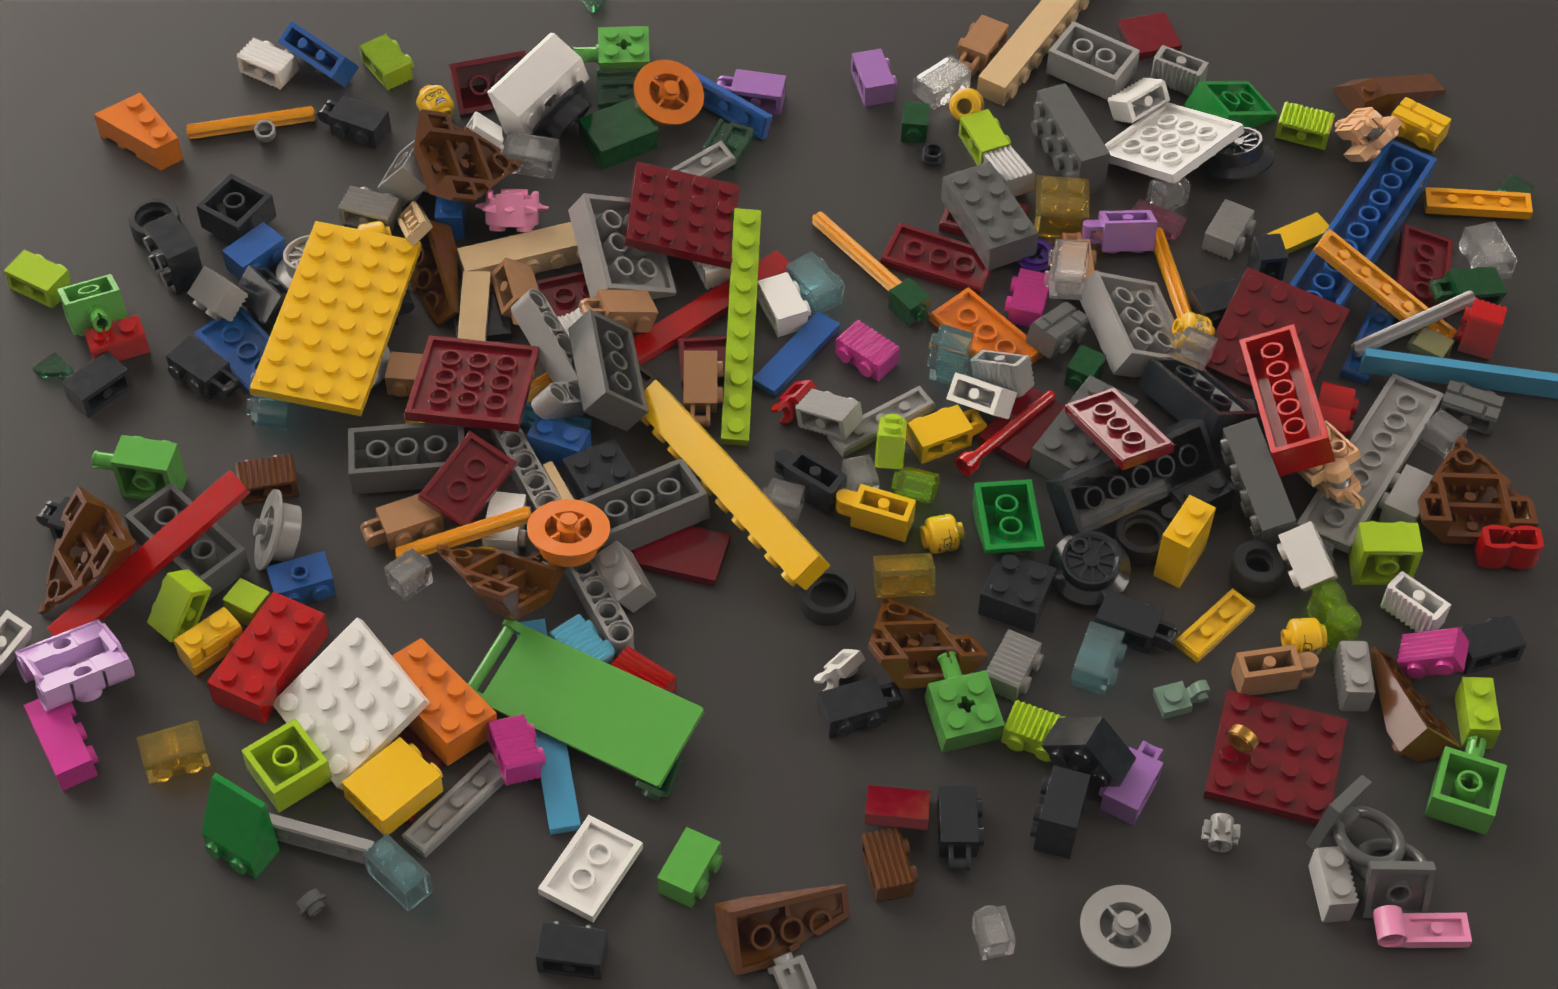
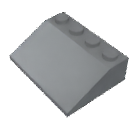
(600, 234)
(1128, 321)

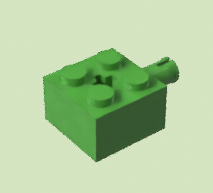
(618, 48)
(92, 304)
(143, 466)
(955, 696)
(1466, 787)

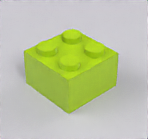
(1384, 551)
(287, 765)

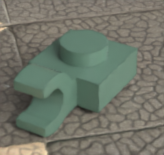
(1178, 700)

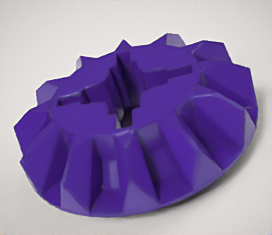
(1038, 264)

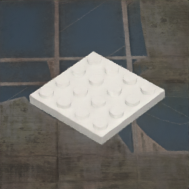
(1171, 142)
(352, 700)

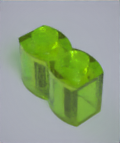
(916, 484)
(1330, 607)

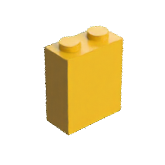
(1184, 541)
(393, 786)

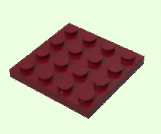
(681, 215)
(1267, 305)
(472, 383)
(1291, 767)

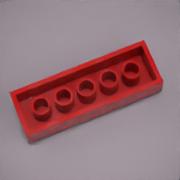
(1287, 401)

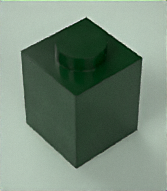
(915, 122)
(909, 302)
(1083, 364)

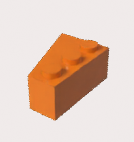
(140, 129)

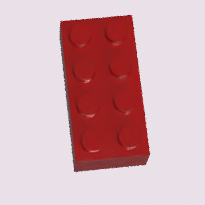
(268, 657)

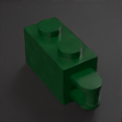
(1482, 281)

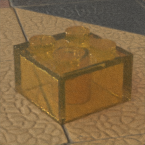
(1060, 205)

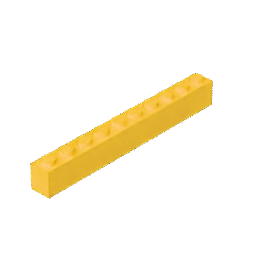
(734, 489)

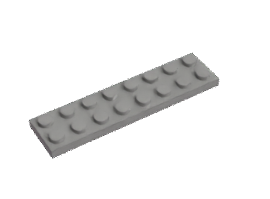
(1384, 444)

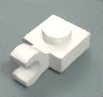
(841, 666)

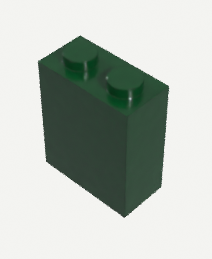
(618, 133)

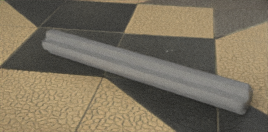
(1413, 323)

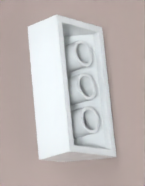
(526, 88)

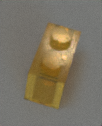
(903, 575)
(173, 751)

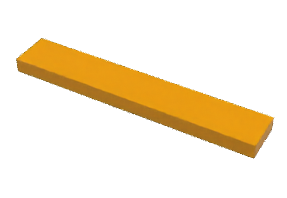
(1374, 281)

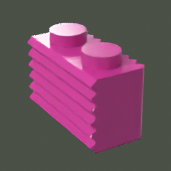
(1028, 298)
(867, 351)
(1433, 652)
(515, 749)

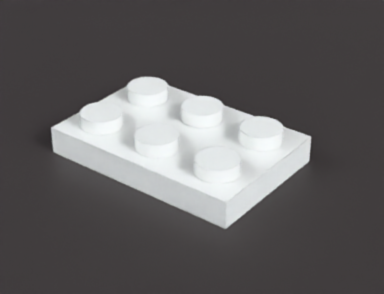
(590, 868)

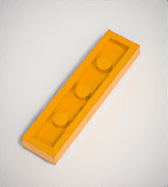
(1477, 203)

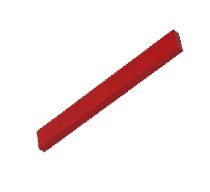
(697, 313)
(154, 554)

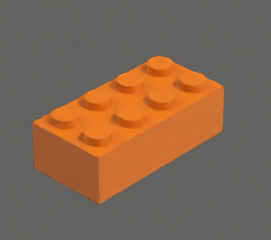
(456, 714)

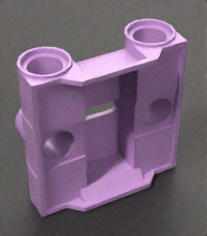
(74, 665)

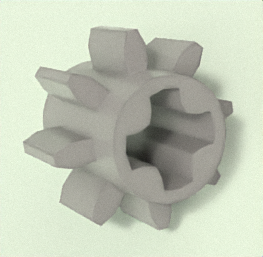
(1221, 832)

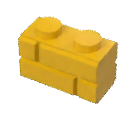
(1421, 124)
(208, 641)

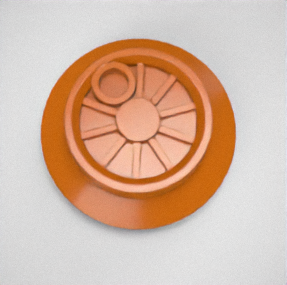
(668, 92)
(568, 531)

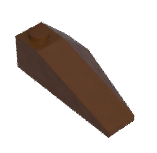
(1387, 92)
(437, 273)
(1406, 715)
(769, 925)

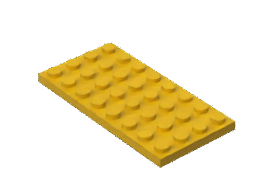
(336, 319)

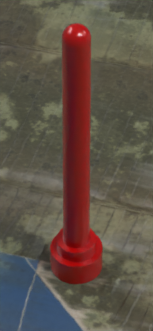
(969, 462)

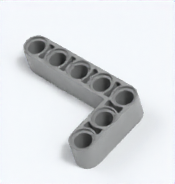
(545, 330)

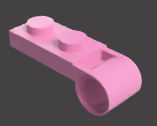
(1421, 929)

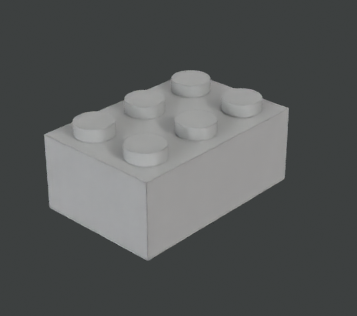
(1092, 61)

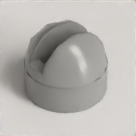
(265, 131)

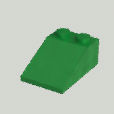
(1231, 101)
(1007, 516)
(238, 828)

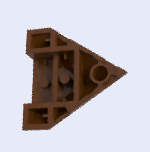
(457, 161)
(1471, 495)
(90, 548)
(505, 580)
(910, 642)

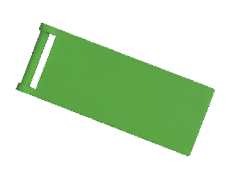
(587, 703)

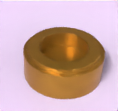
(1242, 738)

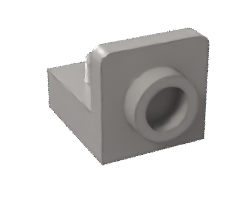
(792, 972)

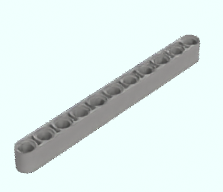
(534, 482)

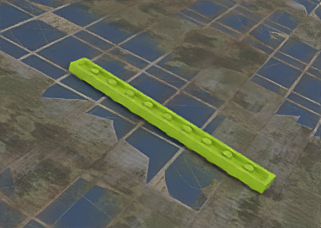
(741, 328)

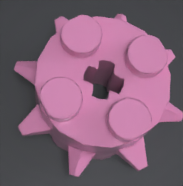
(512, 209)

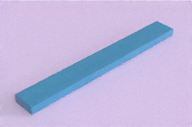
(1474, 374)
(556, 773)

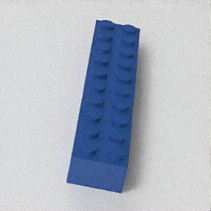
(1370, 217)

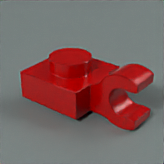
(791, 398)

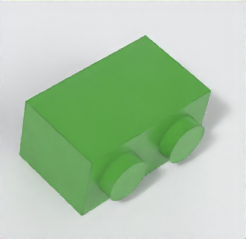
(690, 867)

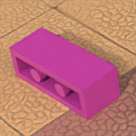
(63, 743)

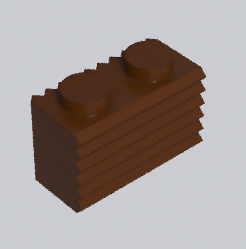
(266, 475)
(888, 864)

